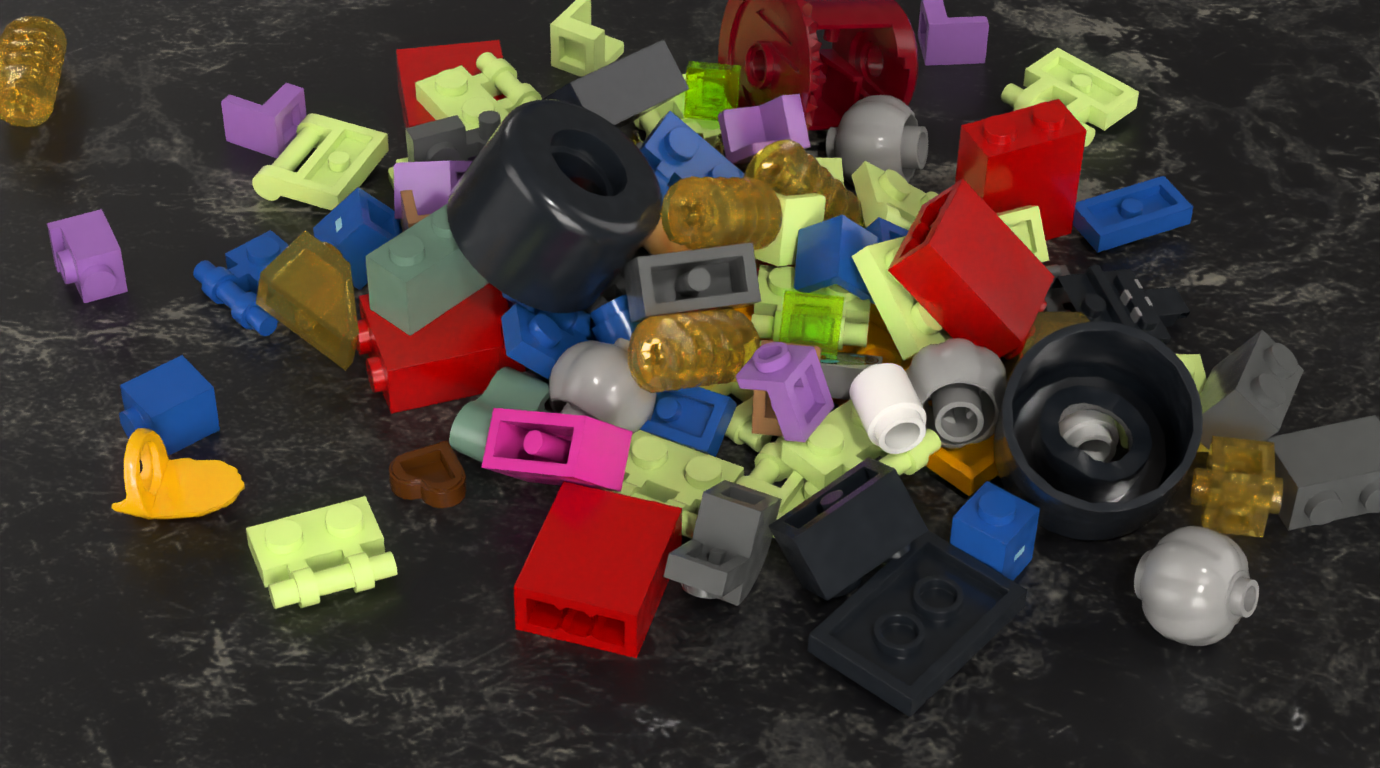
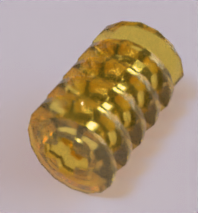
(30, 69)
(793, 171)
(721, 212)
(691, 349)

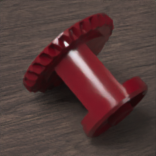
(781, 55)

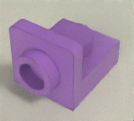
(793, 384)

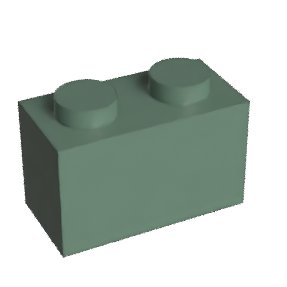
(420, 274)

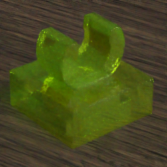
(711, 89)
(812, 321)

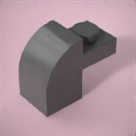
(726, 543)

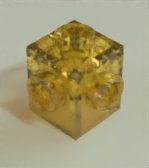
(1241, 498)

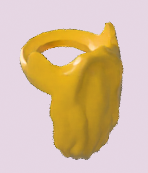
(174, 486)

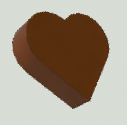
(429, 475)

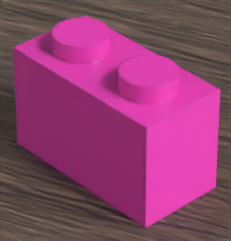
(557, 448)

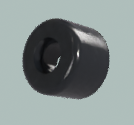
(554, 206)
(1117, 374)

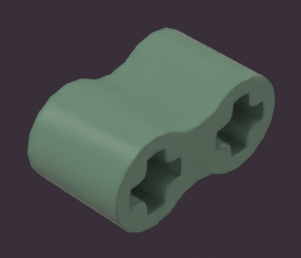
(506, 390)

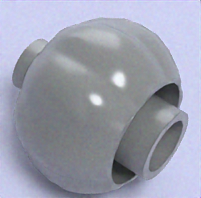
(881, 133)
(598, 383)
(964, 390)
(1195, 586)

